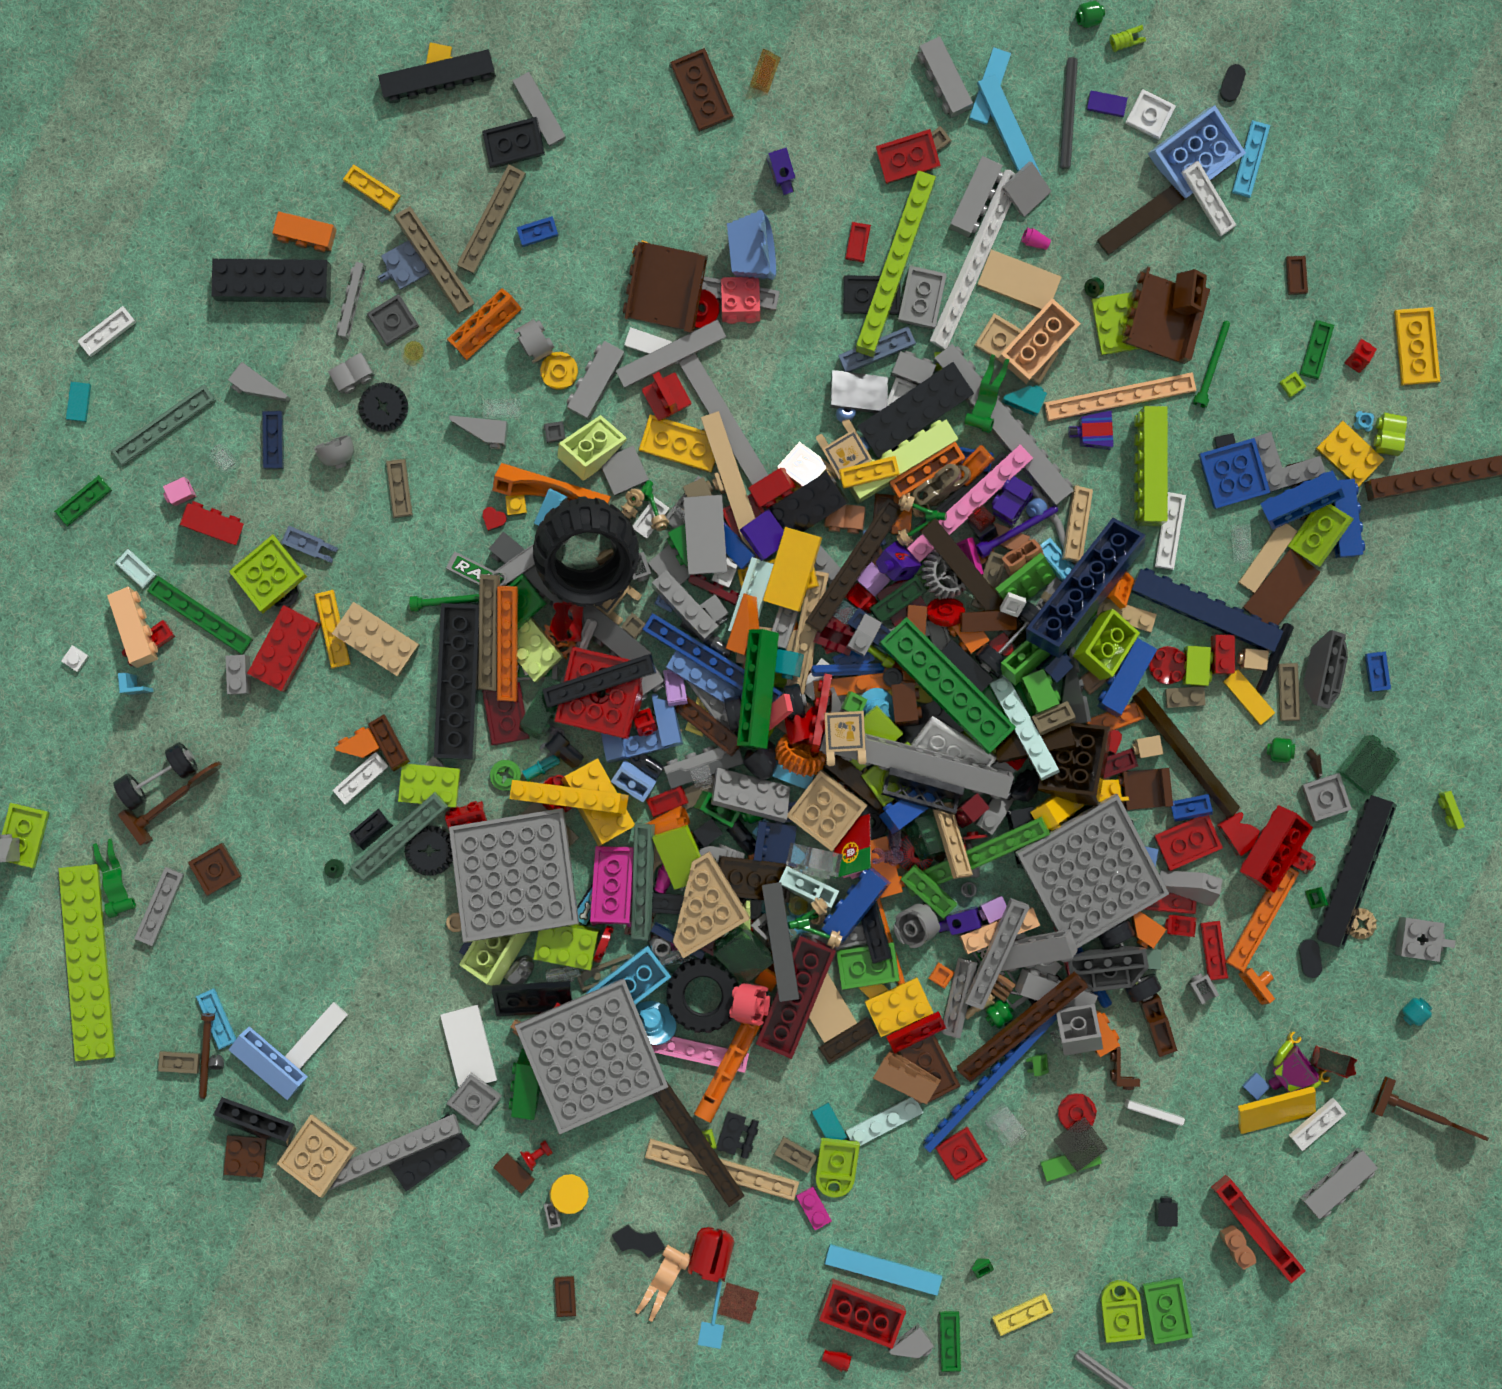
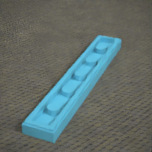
(1005, 122)
(883, 1269)

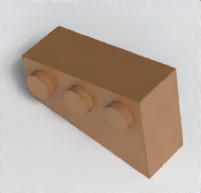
(907, 1077)

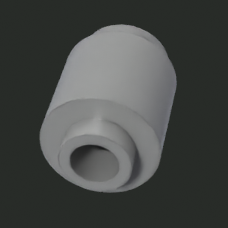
(659, 945)

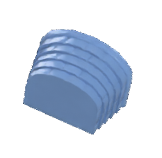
(752, 247)

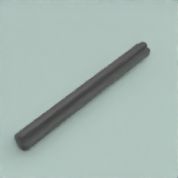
(1068, 115)

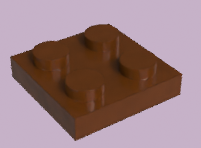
(215, 869)
(245, 1156)

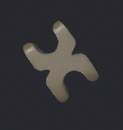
(942, 484)

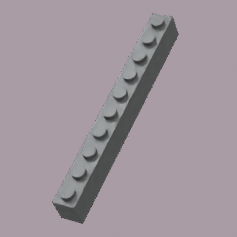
(606, 631)

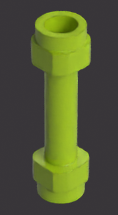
(887, 660)

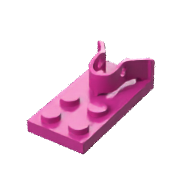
(612, 885)

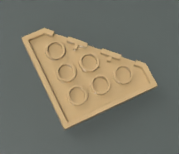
(708, 907)

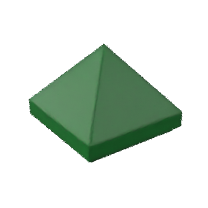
(1322, 899)
(983, 1265)

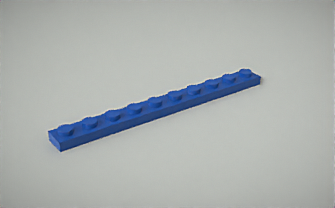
(985, 1084)

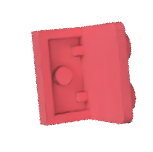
(740, 299)

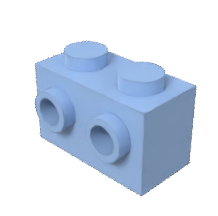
(633, 781)

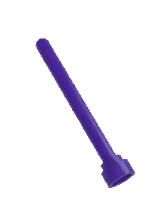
(985, 548)

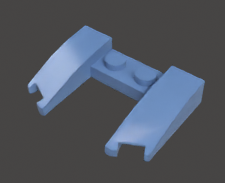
(665, 737)

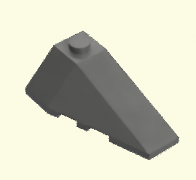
(1071, 691)

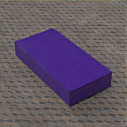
(1107, 103)

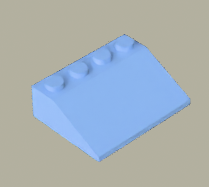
(1202, 140)

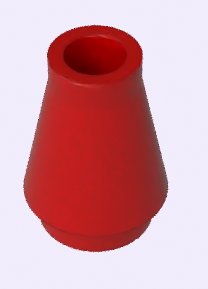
(838, 1360)

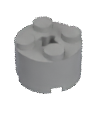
(534, 341)
(916, 925)

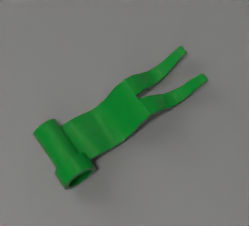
(987, 398)
(113, 883)

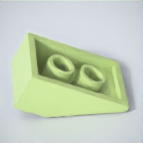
(590, 447)

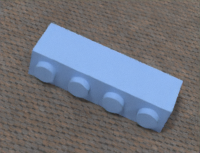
(268, 1063)

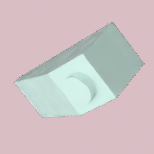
(808, 888)

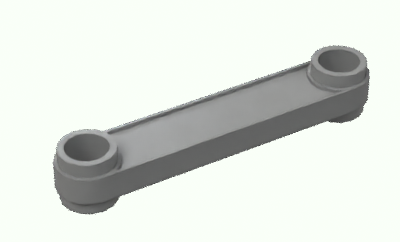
(517, 565)

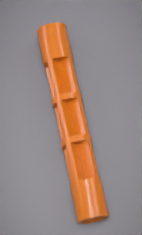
(726, 1071)

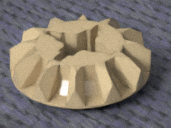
(1370, 924)

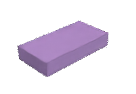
(674, 688)

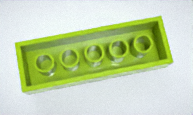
(1151, 466)

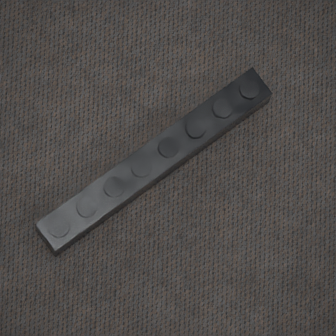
(1356, 872)

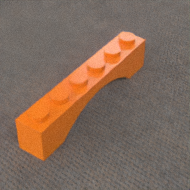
(516, 481)

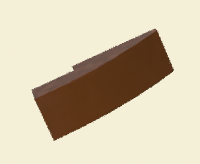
(1158, 1025)

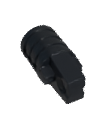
(641, 762)
(742, 836)

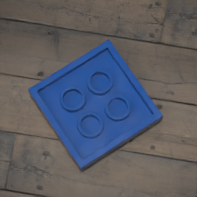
(1234, 473)

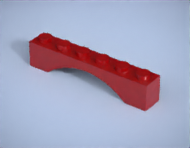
(1258, 1229)

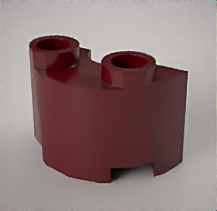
(835, 638)

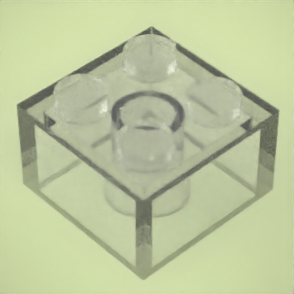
(813, 861)

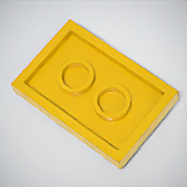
(1350, 453)
(898, 1007)

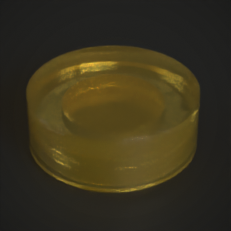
(413, 351)

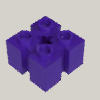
(1013, 501)

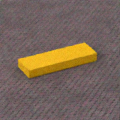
(371, 188)
(869, 472)
(1248, 697)

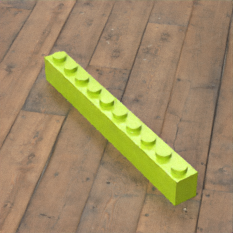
(895, 264)

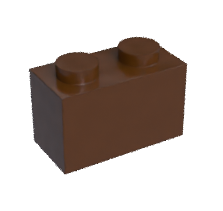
(1189, 292)
(905, 704)

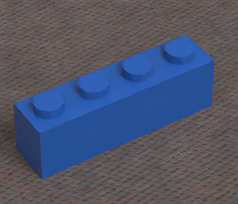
(1302, 499)
(1351, 541)
(1126, 678)
(901, 813)
(856, 904)

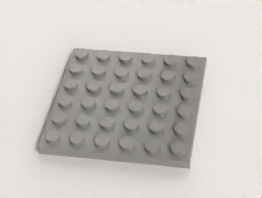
(1093, 871)
(513, 875)
(591, 1056)

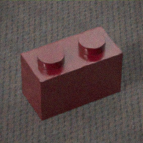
(970, 810)

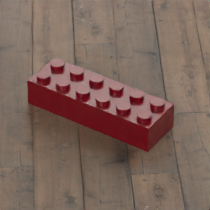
(788, 1018)

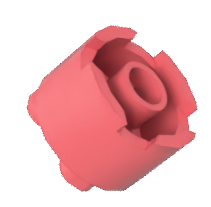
(750, 1004)

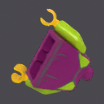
(1294, 1069)

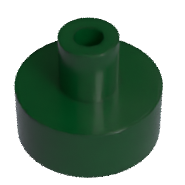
(1094, 287)
(338, 868)

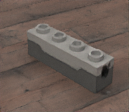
(679, 772)

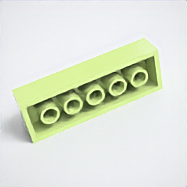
(909, 455)

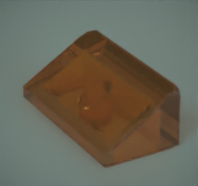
(765, 71)

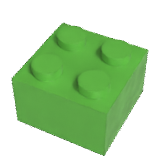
(1039, 691)

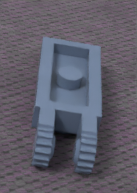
(307, 543)

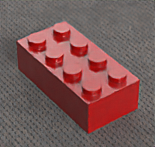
(284, 648)
(1276, 848)
(862, 1313)

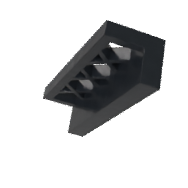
(925, 784)

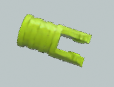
(1125, 39)

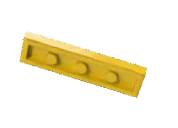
(329, 619)

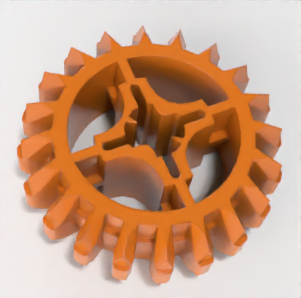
(798, 757)

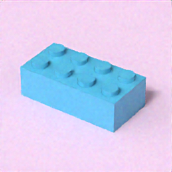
(641, 973)

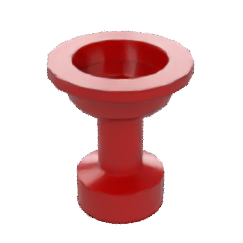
(531, 1157)

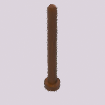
(207, 1018)

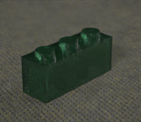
(538, 715)

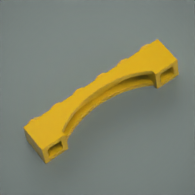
(569, 797)

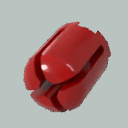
(711, 1254)

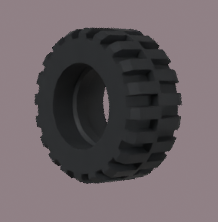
(676, 995)

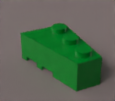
(525, 1089)

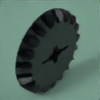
(379, 419)
(439, 860)

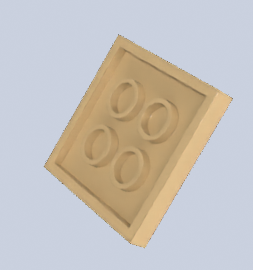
(826, 810)
(316, 1156)

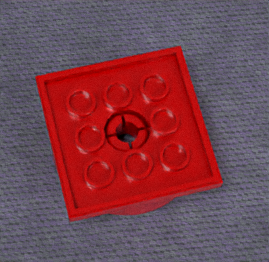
(604, 715)

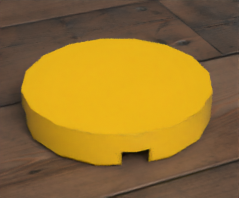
(559, 376)
(568, 1194)

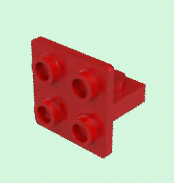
(666, 395)

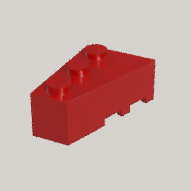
(211, 523)

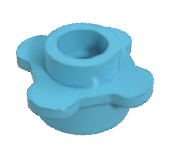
(1368, 417)

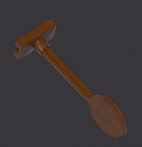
(137, 825)
(1386, 1097)

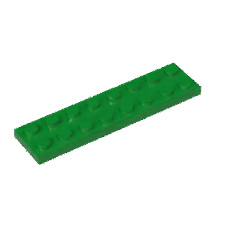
(947, 685)

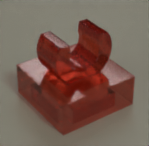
(981, 518)

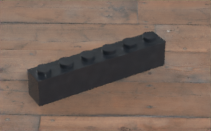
(437, 75)

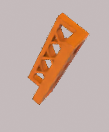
(486, 325)

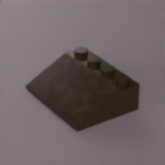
(1080, 767)

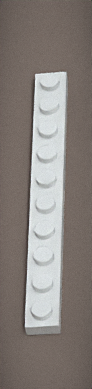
(973, 265)

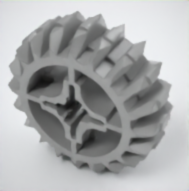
(934, 572)

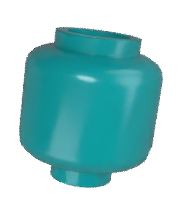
(1417, 1012)

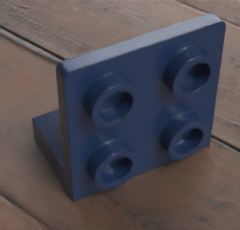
(774, 841)

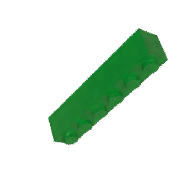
(757, 689)

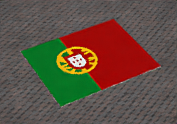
(855, 847)

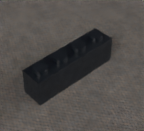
(254, 1122)

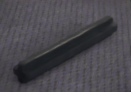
(1274, 659)

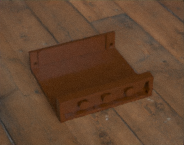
(665, 286)
(1155, 324)

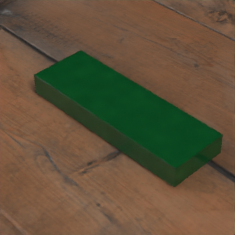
(898, 599)

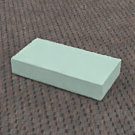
(135, 569)

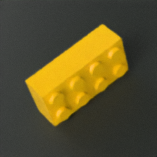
(602, 825)

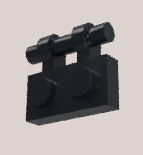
(1025, 786)
(731, 1134)

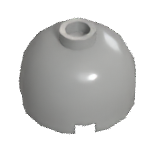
(335, 452)

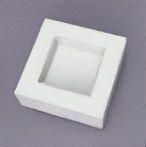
(1013, 604)
(75, 658)

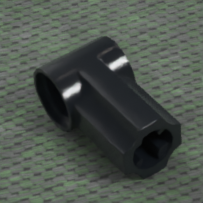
(561, 747)

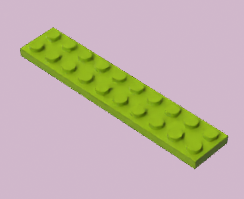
(86, 962)

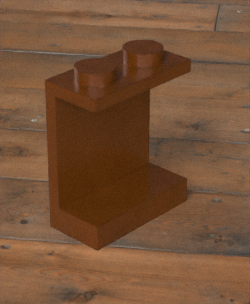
(1146, 788)

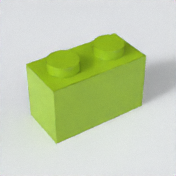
(1197, 666)

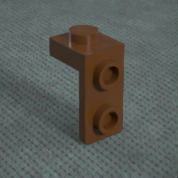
(1115, 1074)

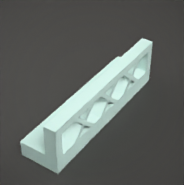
(754, 584)

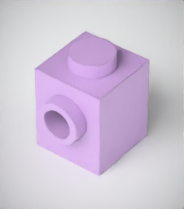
(872, 579)
(992, 909)

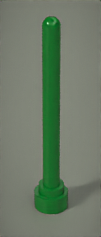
(1202, 396)
(418, 603)

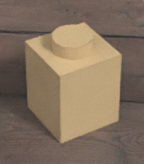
(1253, 659)
(1147, 747)

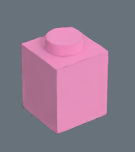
(178, 491)

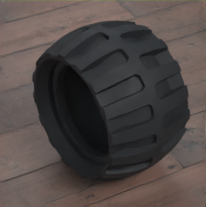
(587, 585)

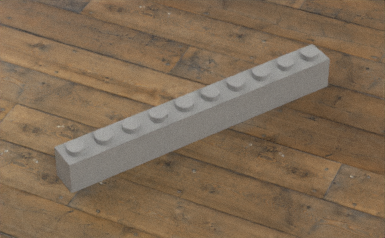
(1011, 433)
(931, 764)

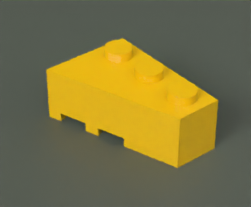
(1055, 811)

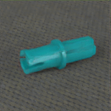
(541, 767)

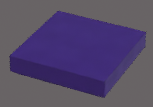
(763, 534)

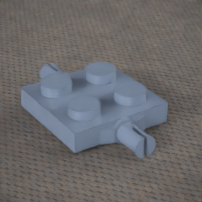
(403, 265)

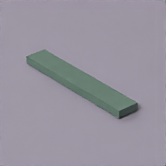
(163, 425)
(399, 836)
(642, 881)

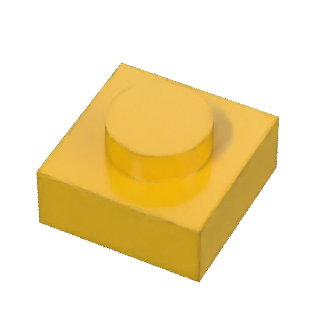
(516, 505)

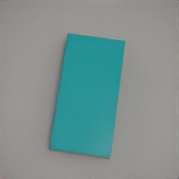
(78, 401)
(828, 1122)

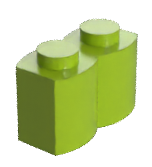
(1390, 434)

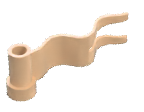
(664, 1278)

